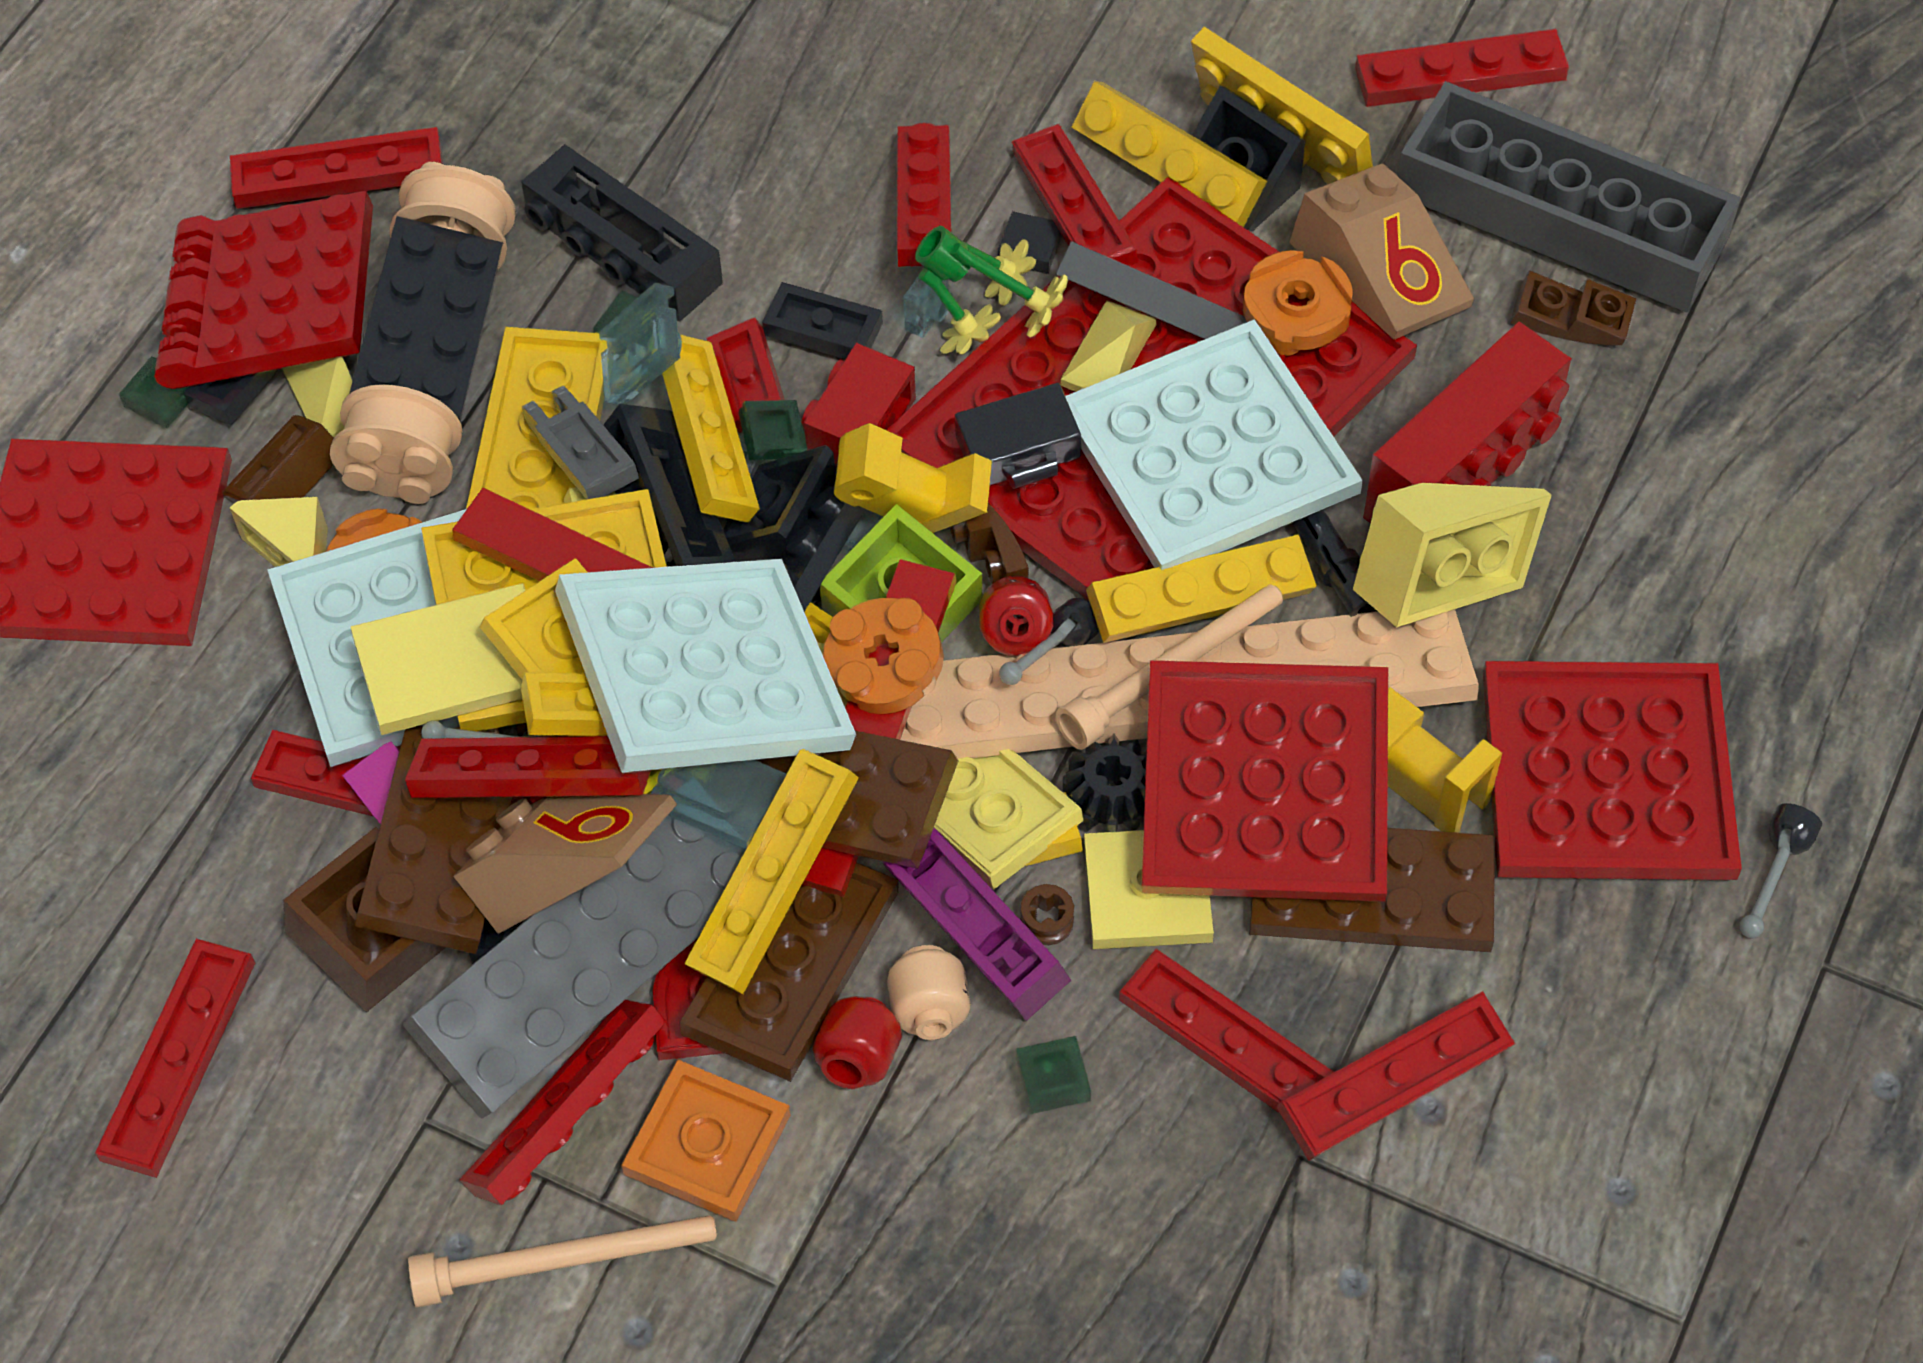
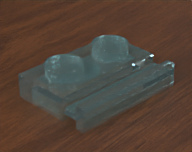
(640, 344)

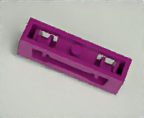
(983, 926)

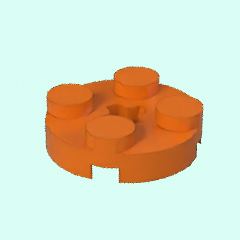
(1298, 327)
(878, 622)

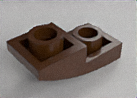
(1584, 315)
(991, 540)

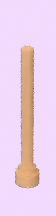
(1085, 719)
(437, 1276)

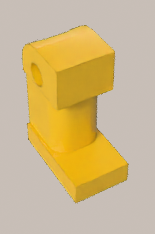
(879, 476)
(1431, 773)

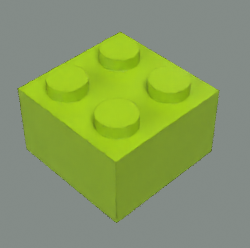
(872, 564)

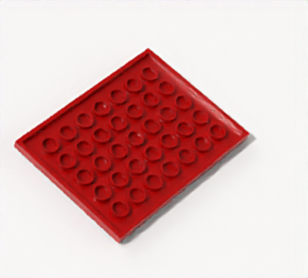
(1184, 241)

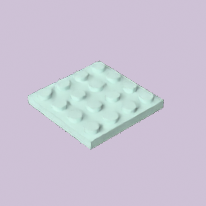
(1210, 447)
(341, 590)
(703, 664)

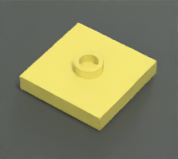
(1126, 916)

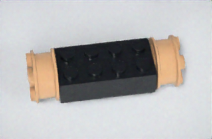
(423, 333)

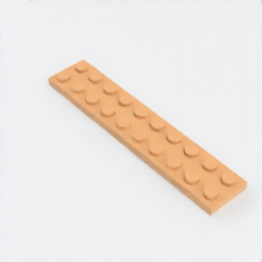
(981, 715)

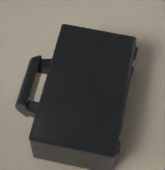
(1021, 435)

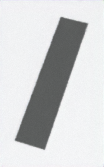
(1146, 293)

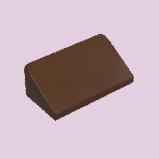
(286, 464)

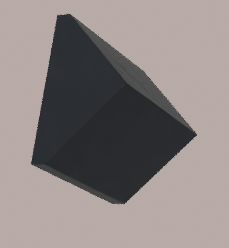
(1257, 144)
(784, 498)

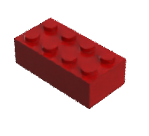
(1479, 420)

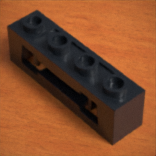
(622, 232)
(662, 468)

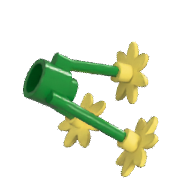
(950, 258)

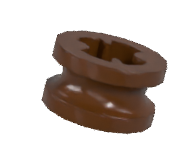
(1046, 897)

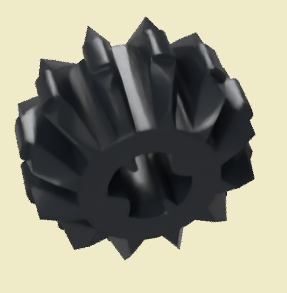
(1090, 778)

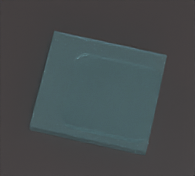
(722, 797)

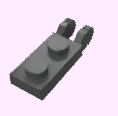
(581, 445)

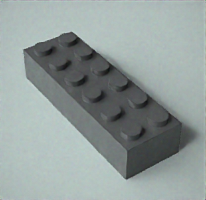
(1568, 196)
(572, 965)

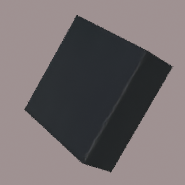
(1041, 236)

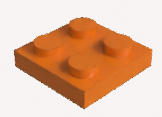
(706, 1140)

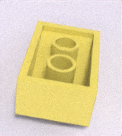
(1447, 547)

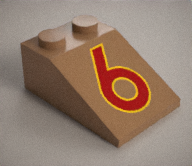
(1385, 247)
(554, 850)

